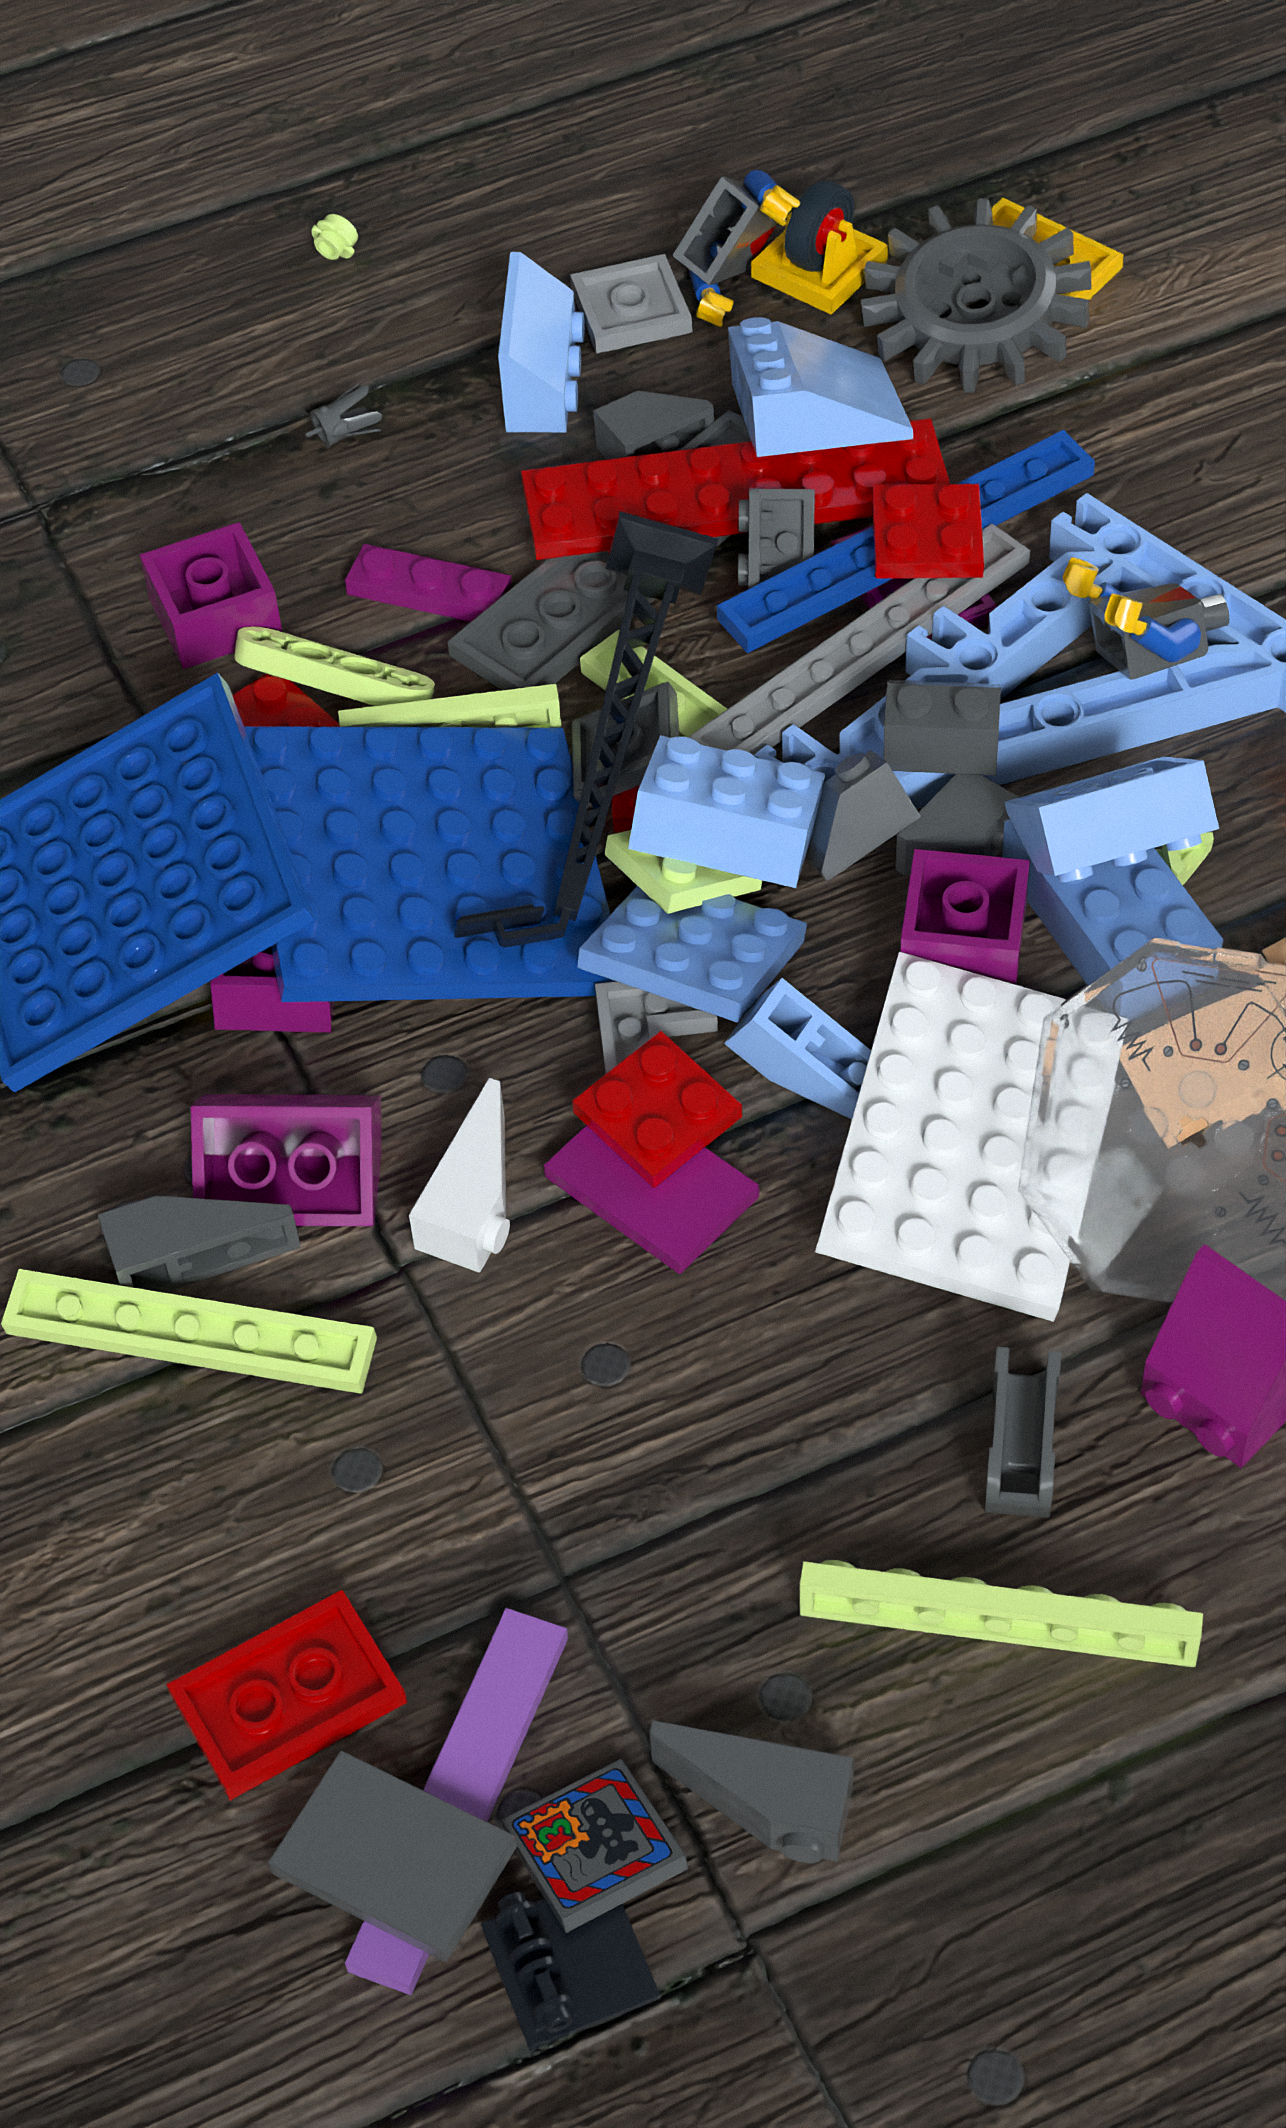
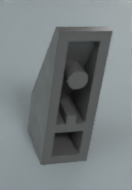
(185, 1240)
(774, 1791)

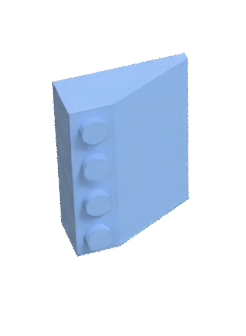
(810, 391)

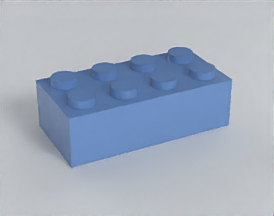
(1113, 909)

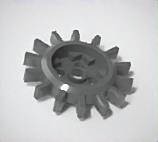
(971, 266)

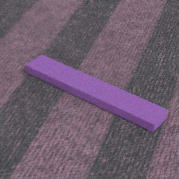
(474, 1762)

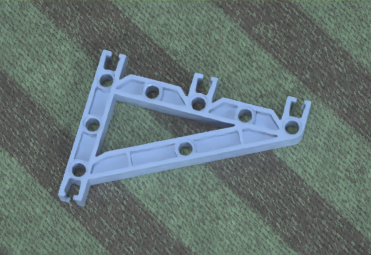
(1095, 716)

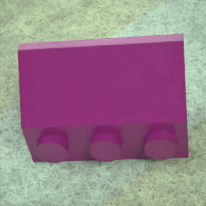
(290, 1151)

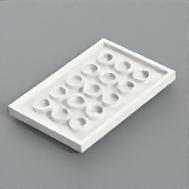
(943, 1140)

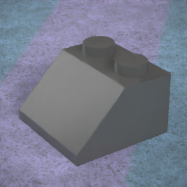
(942, 727)

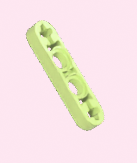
(329, 668)

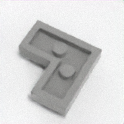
(634, 1016)

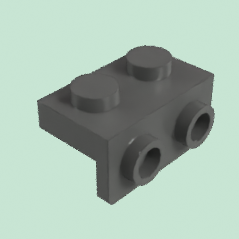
(779, 532)

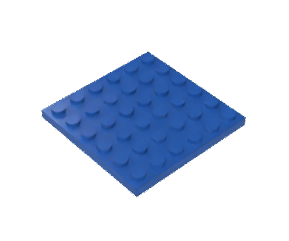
(406, 838)
(136, 880)

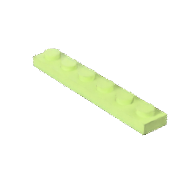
(190, 1331)
(1000, 1614)

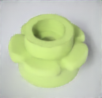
(334, 237)

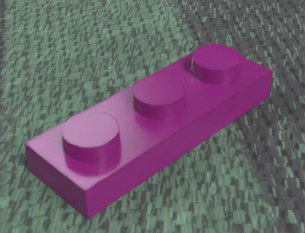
(424, 583)

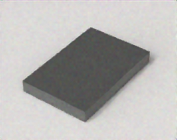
(393, 1855)

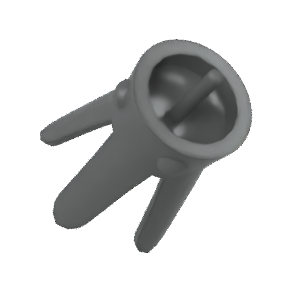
(334, 423)

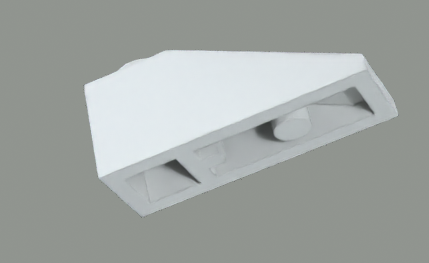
(465, 1200)

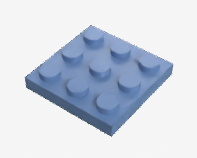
(700, 956)

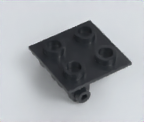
(568, 1978)

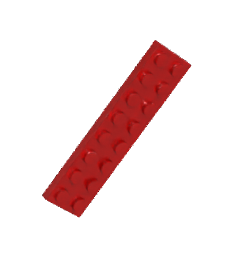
(699, 489)

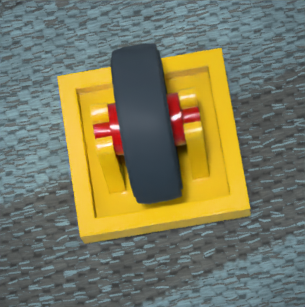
(819, 252)

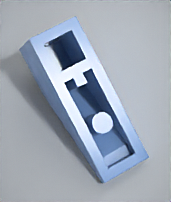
(801, 1048)

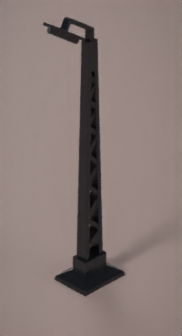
(657, 565)

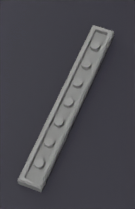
(856, 652)

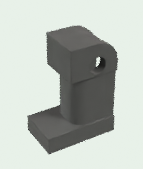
(1022, 1454)

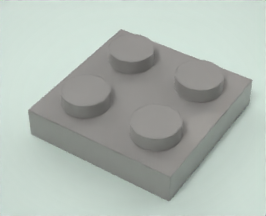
(631, 303)

